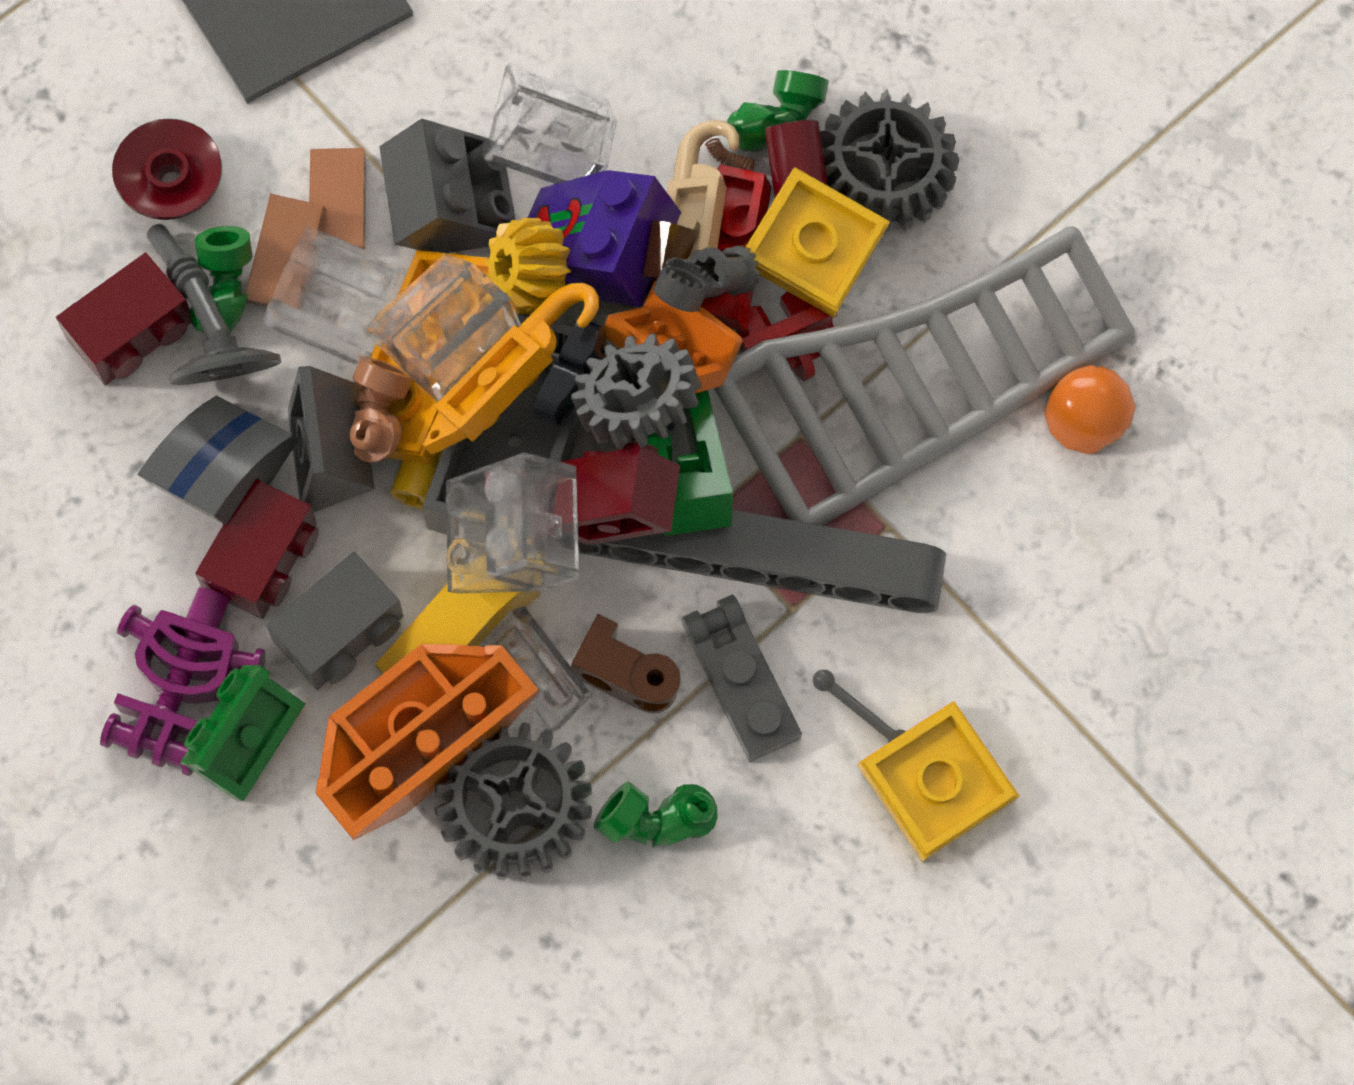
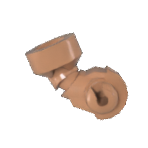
(374, 430)

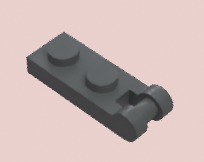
(742, 680)

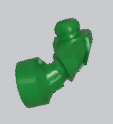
(798, 96)
(224, 253)
(682, 815)

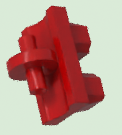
(800, 319)

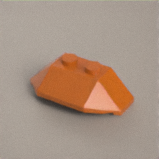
(412, 726)

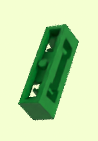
(704, 485)

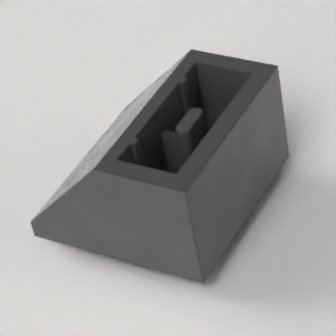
(443, 189)

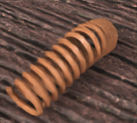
(721, 154)

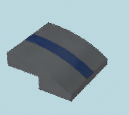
(217, 457)

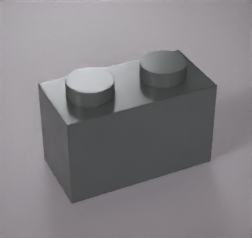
(336, 622)

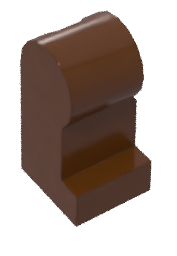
(623, 672)

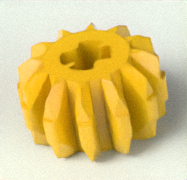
(528, 262)

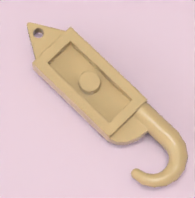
(700, 188)

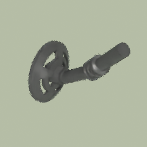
(222, 355)

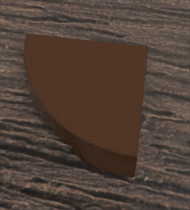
(665, 242)

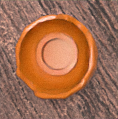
(1089, 409)

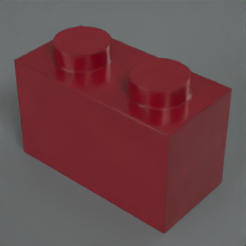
(125, 319)
(624, 493)
(259, 549)

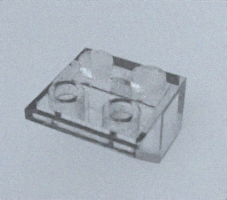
(549, 128)
(332, 294)
(443, 324)
(512, 526)

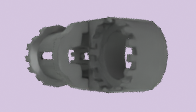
(706, 275)

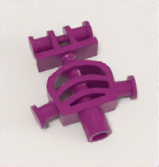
(200, 641)

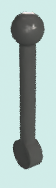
(825, 681)

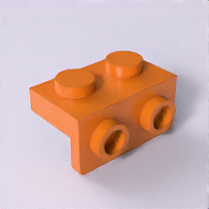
(703, 335)

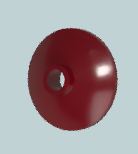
(165, 148)

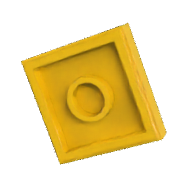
(815, 241)
(938, 780)

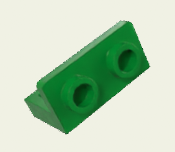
(241, 731)

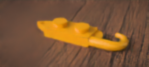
(505, 370)

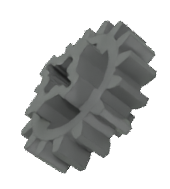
(636, 391)

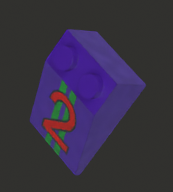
(607, 229)

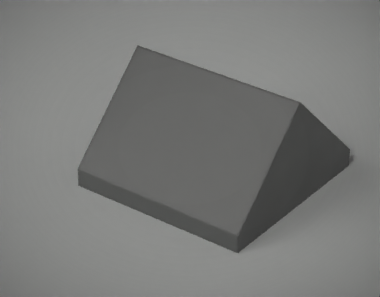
(324, 457)

